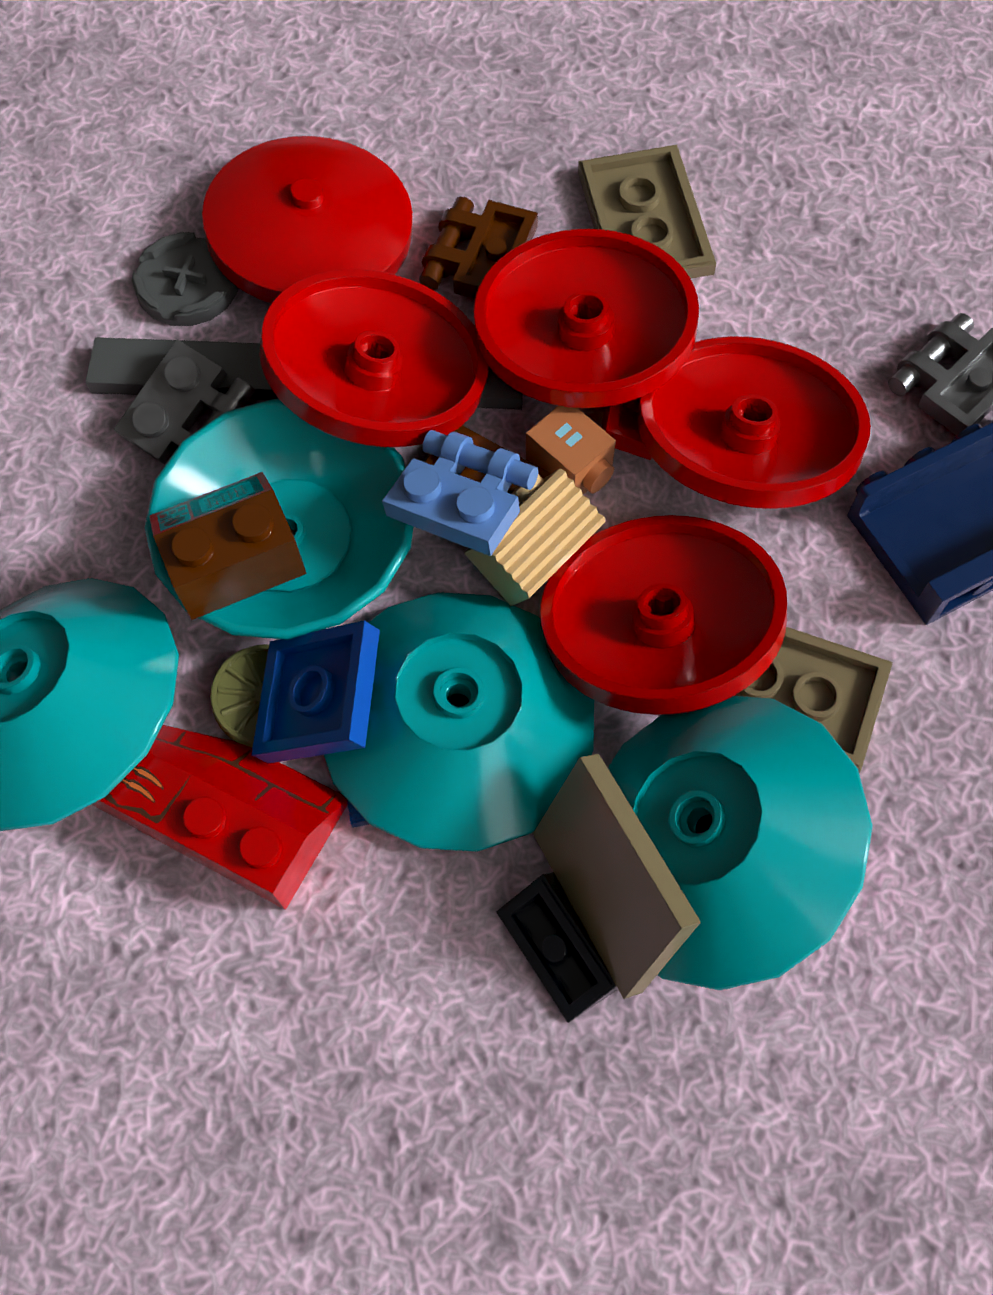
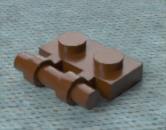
(491, 236)

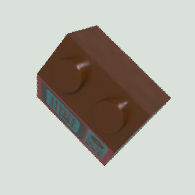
(226, 545)

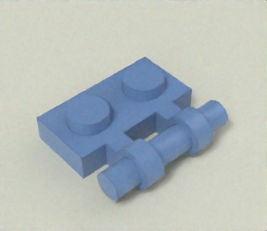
(456, 506)

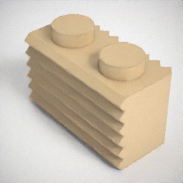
(544, 535)

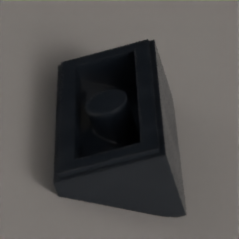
(557, 946)

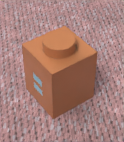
(574, 444)

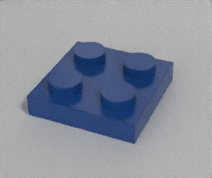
(317, 693)

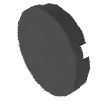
(181, 281)

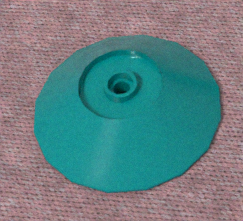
(328, 495)
(80, 695)
(470, 770)
(781, 840)

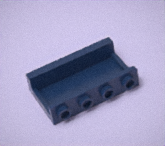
(934, 523)

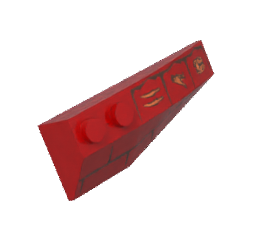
(228, 810)

